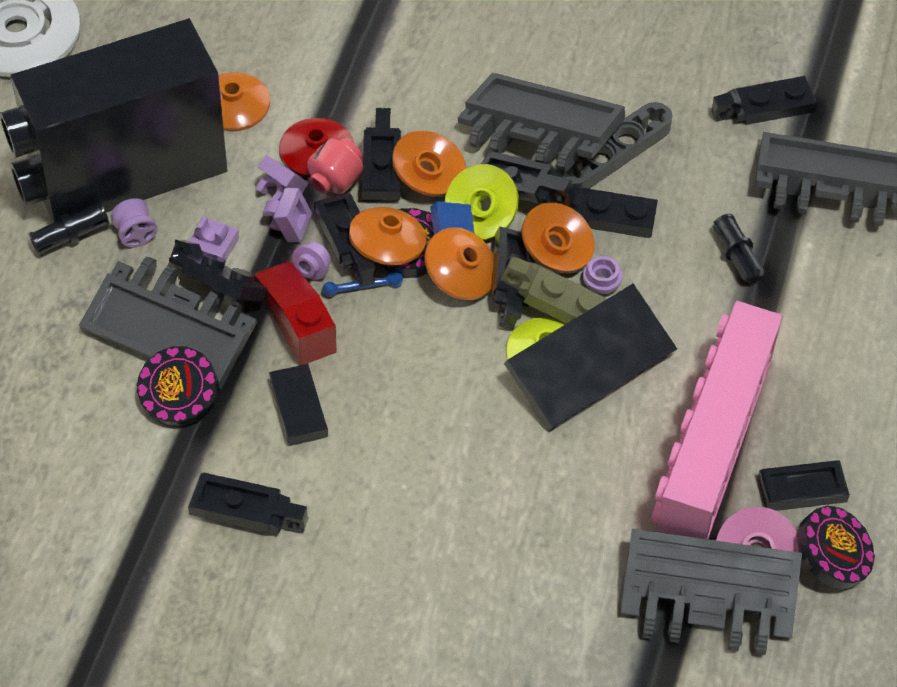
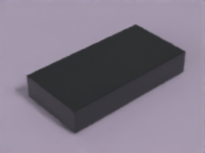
(298, 404)
(803, 485)

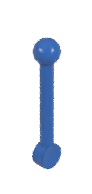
(393, 280)

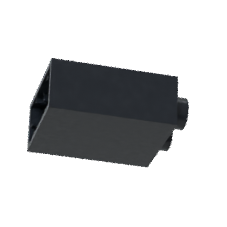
(117, 122)

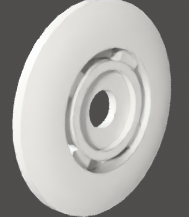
(30, 47)

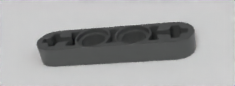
(620, 152)

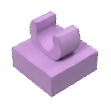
(279, 176)
(290, 214)
(215, 237)

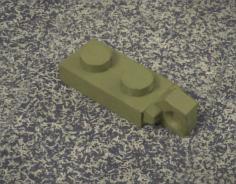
(549, 291)

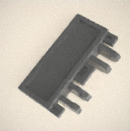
(531, 111)
(832, 169)
(166, 317)
(711, 580)

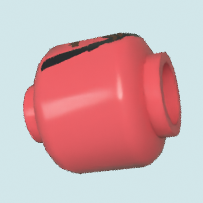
(335, 166)

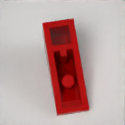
(299, 312)

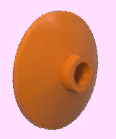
(243, 100)
(431, 152)
(564, 228)
(387, 236)
(452, 271)

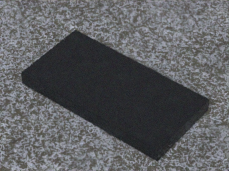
(590, 356)

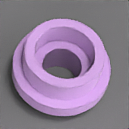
(311, 260)
(604, 267)

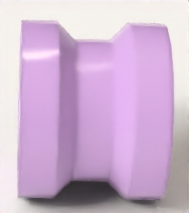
(133, 222)

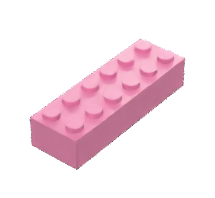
(717, 422)

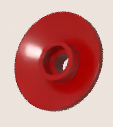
(304, 139)

